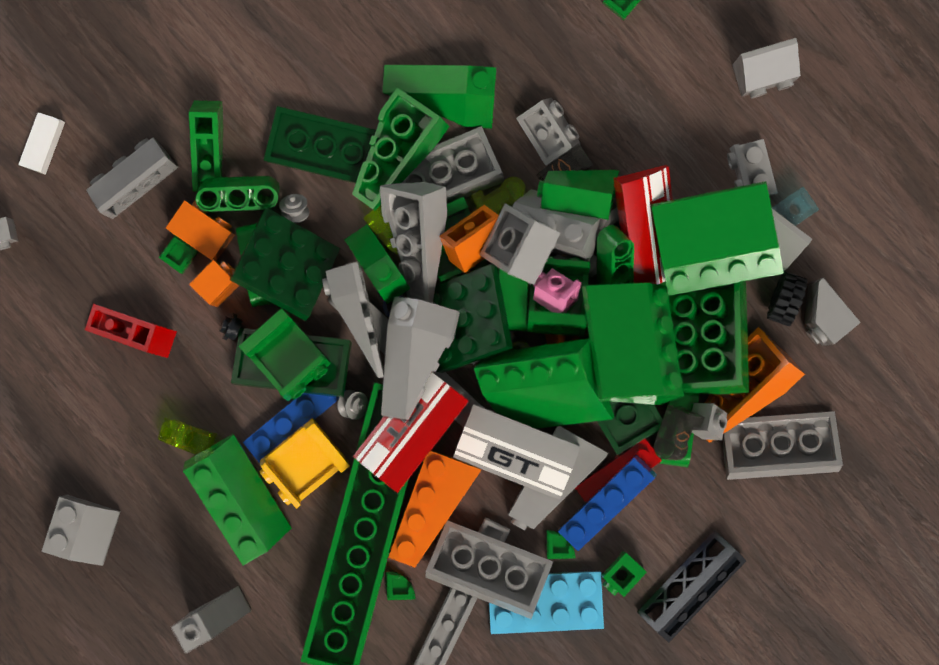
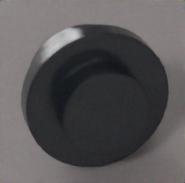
(230, 327)

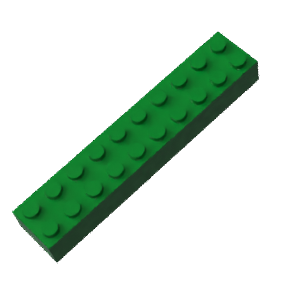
(354, 560)

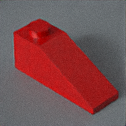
(130, 331)
(599, 478)

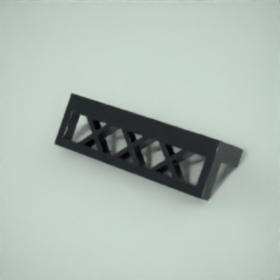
(681, 610)

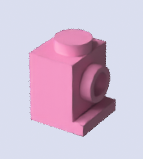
(556, 291)

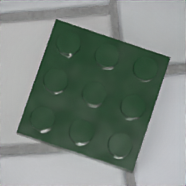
(285, 264)
(482, 317)

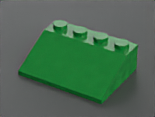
(717, 238)
(712, 338)
(632, 343)
(544, 385)

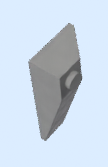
(416, 220)
(351, 299)
(414, 344)

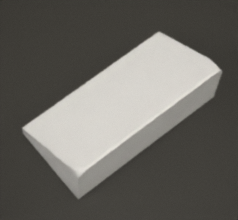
(41, 143)

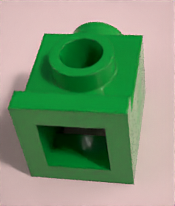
(633, 570)

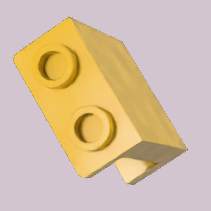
(302, 463)

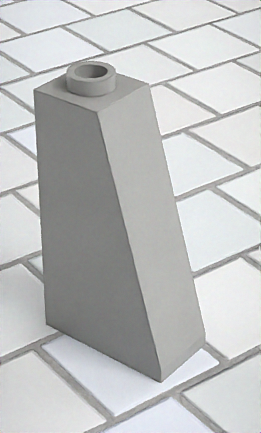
(533, 506)
(211, 619)

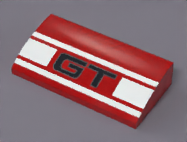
(634, 200)
(401, 445)

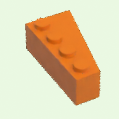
(434, 498)

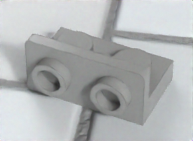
(548, 130)
(752, 165)

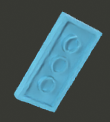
(565, 604)

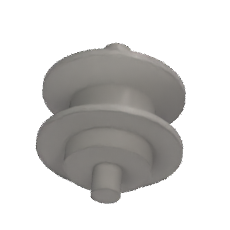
(294, 208)
(353, 405)

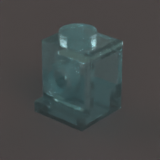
(802, 201)

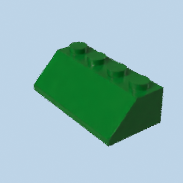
(237, 498)

